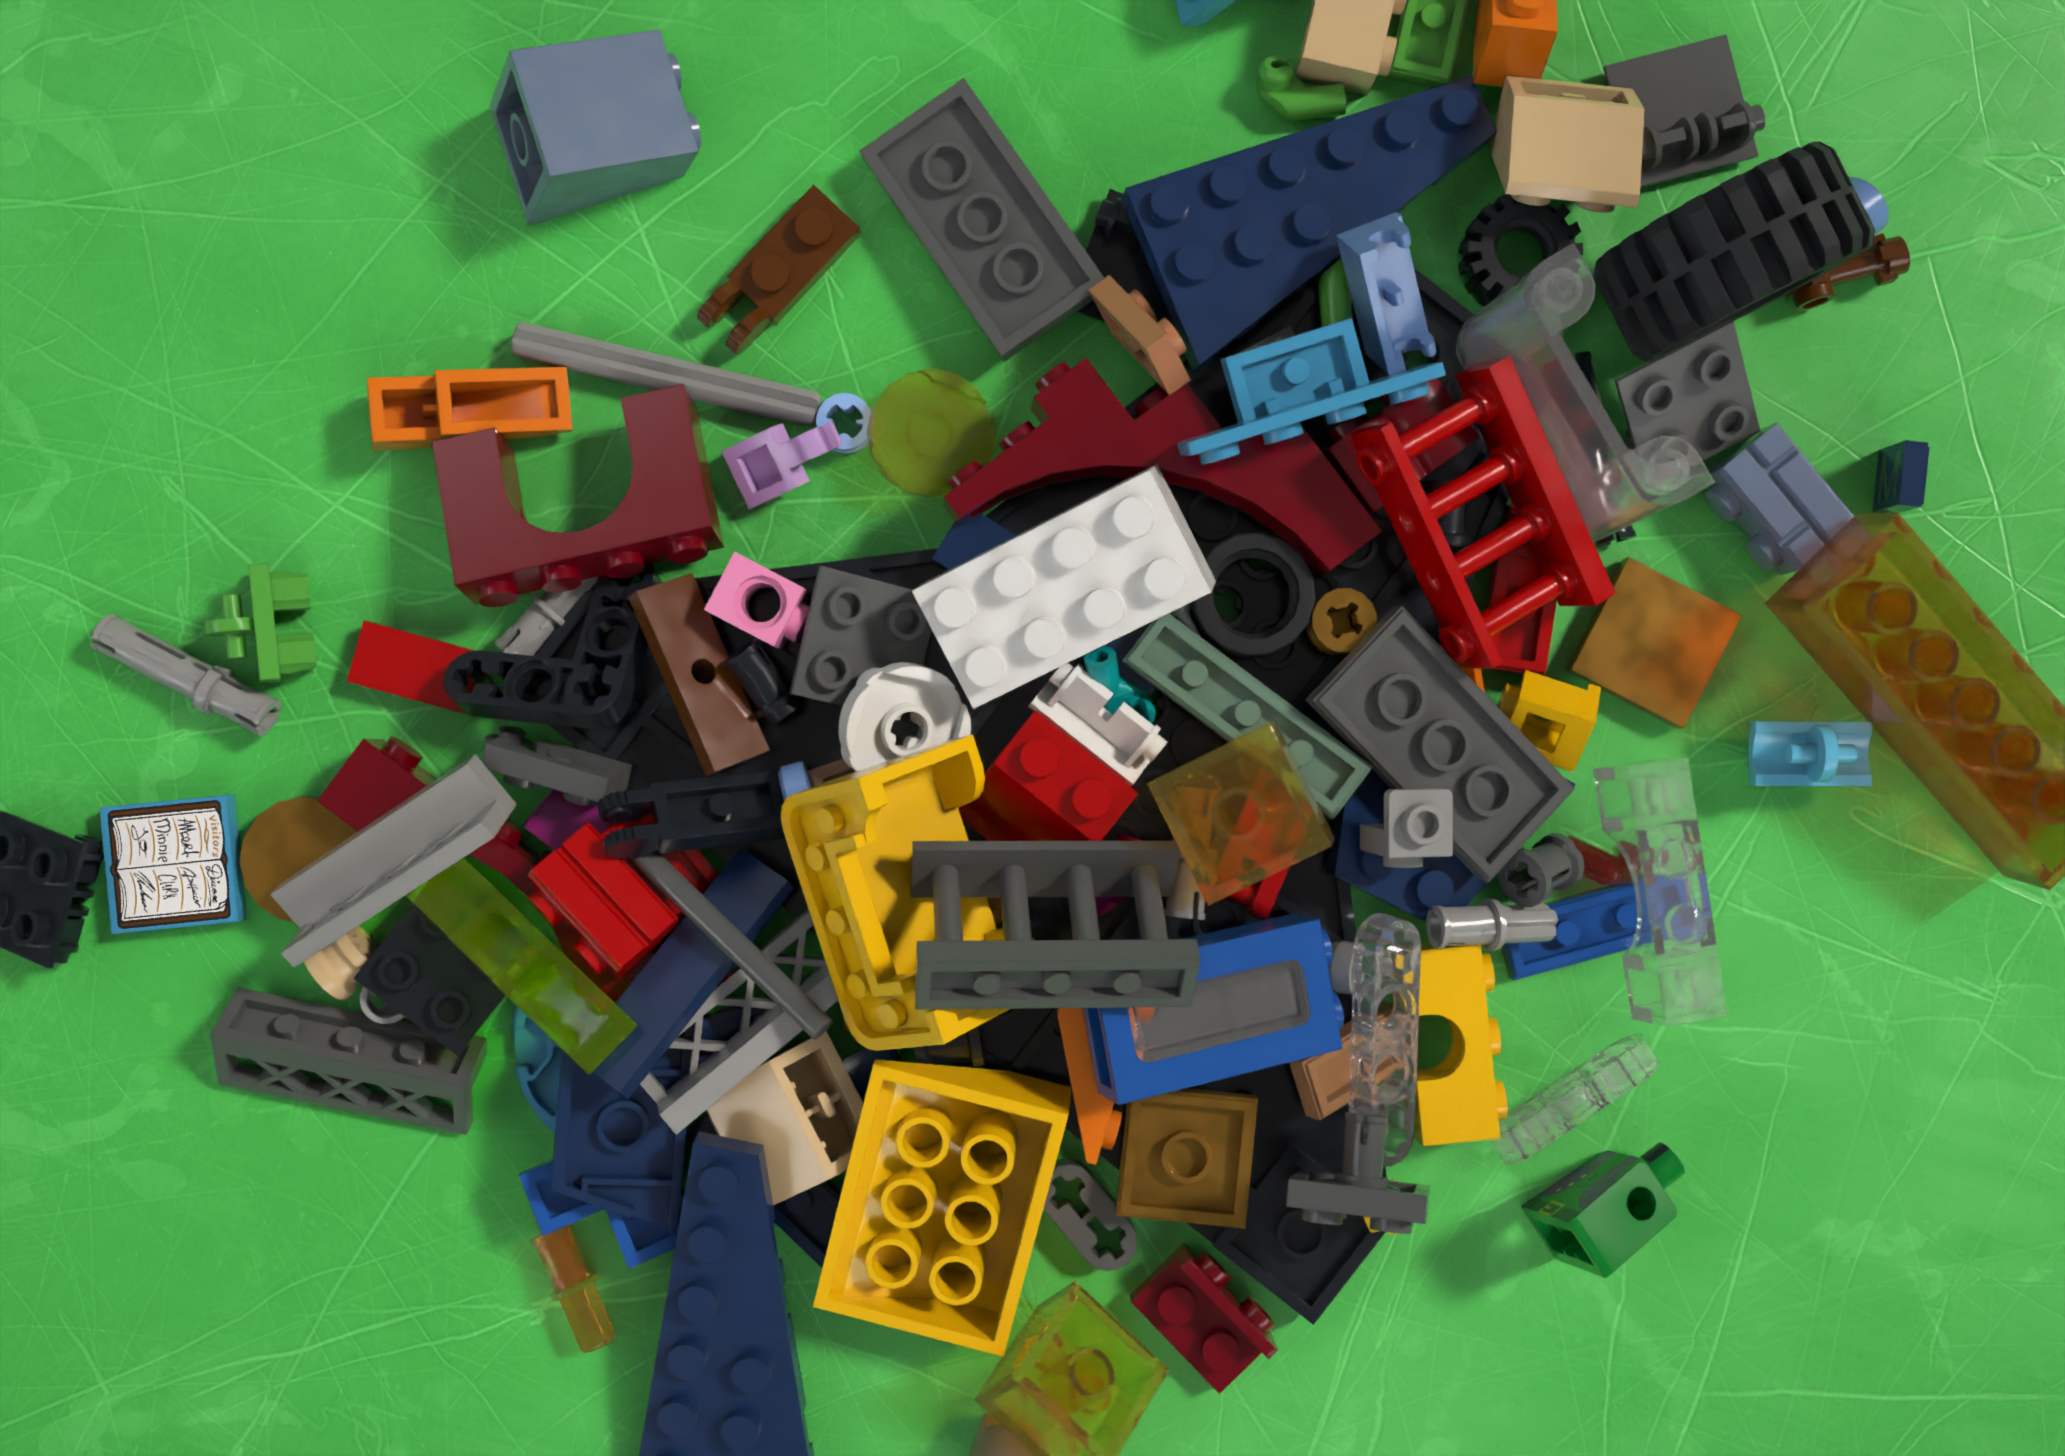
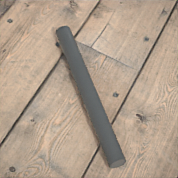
(734, 944)

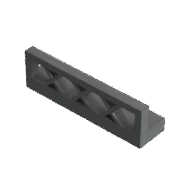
(344, 1051)

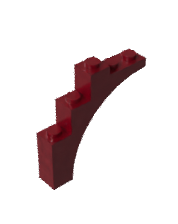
(1091, 435)

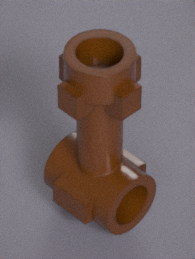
(1882, 261)

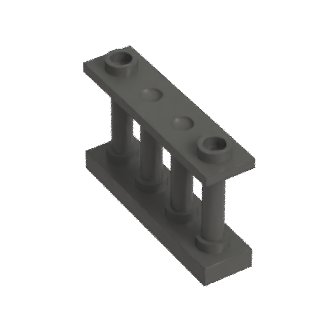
(1050, 972)

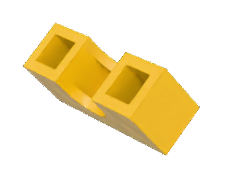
(1460, 1094)

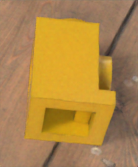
(1552, 716)

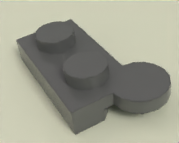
(577, 773)

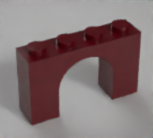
(661, 518)

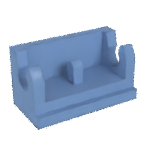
(1385, 291)

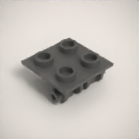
(1691, 109)
(1692, 395)
(855, 628)

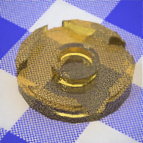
(928, 431)

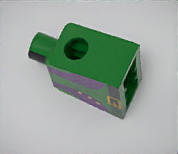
(1606, 1208)

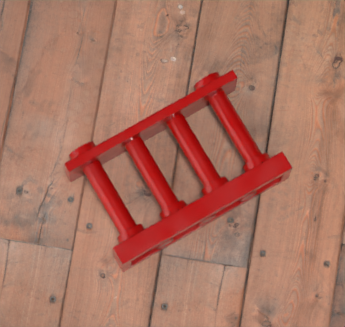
(1539, 492)

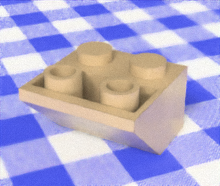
(1569, 143)
(800, 1112)

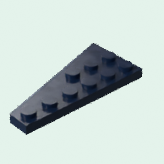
(1265, 220)
(726, 1342)

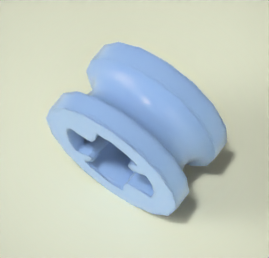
(847, 404)

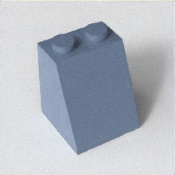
(592, 121)

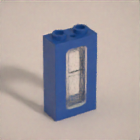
(1255, 1006)

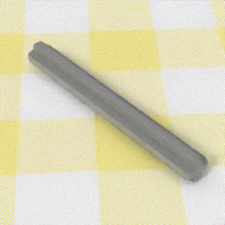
(661, 371)

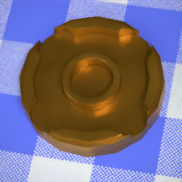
(284, 842)

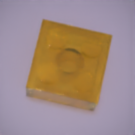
(1241, 812)
(1072, 1379)

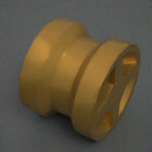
(1333, 630)

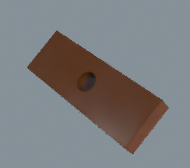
(686, 640)

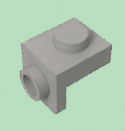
(1414, 827)

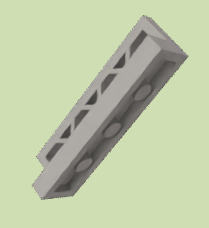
(392, 856)
(755, 1040)

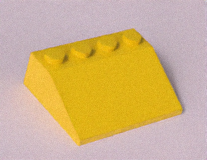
(943, 1200)

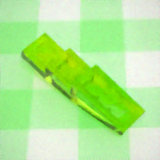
(524, 964)

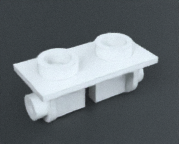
(1118, 741)

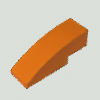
(451, 403)

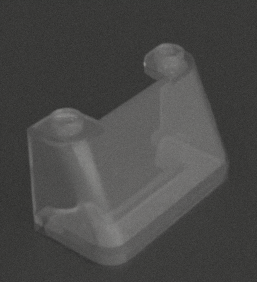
(1607, 480)

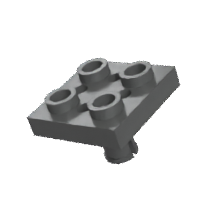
(1360, 1185)

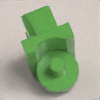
(269, 594)

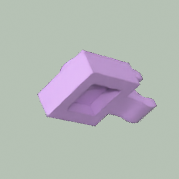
(773, 463)

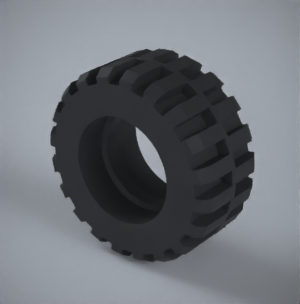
(1733, 249)

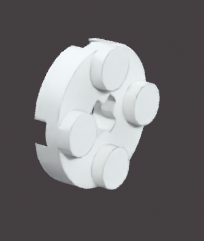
(883, 697)

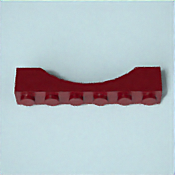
(388, 773)

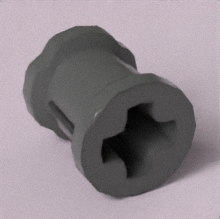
(1542, 870)

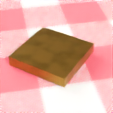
(1654, 643)
(1188, 1157)

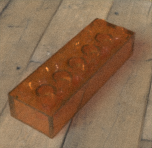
(1938, 688)

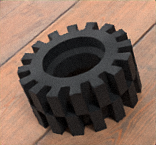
(1496, 220)

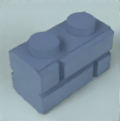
(1776, 500)

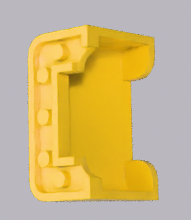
(855, 874)

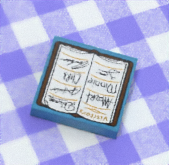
(172, 864)

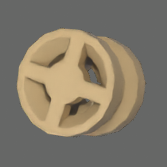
(341, 961)

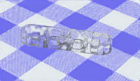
(1394, 1037)

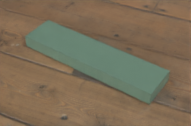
(1237, 703)

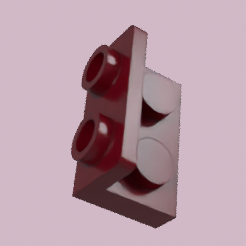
(1203, 1317)

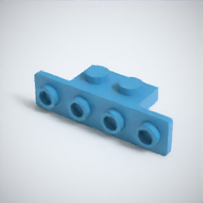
(1300, 380)

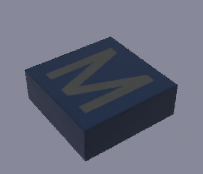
(1901, 477)

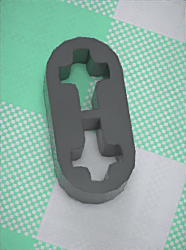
(1076, 1223)

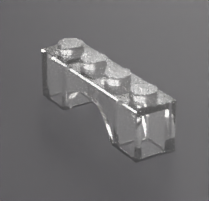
(1674, 955)

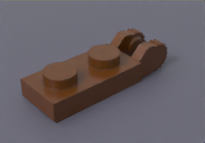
(782, 267)

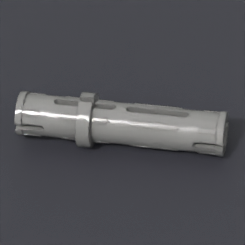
(206, 685)

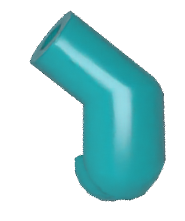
(1103, 668)

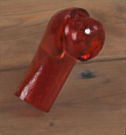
(1602, 865)

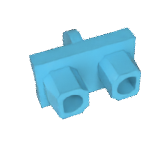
(1809, 753)

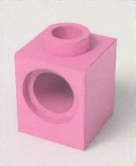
(737, 586)

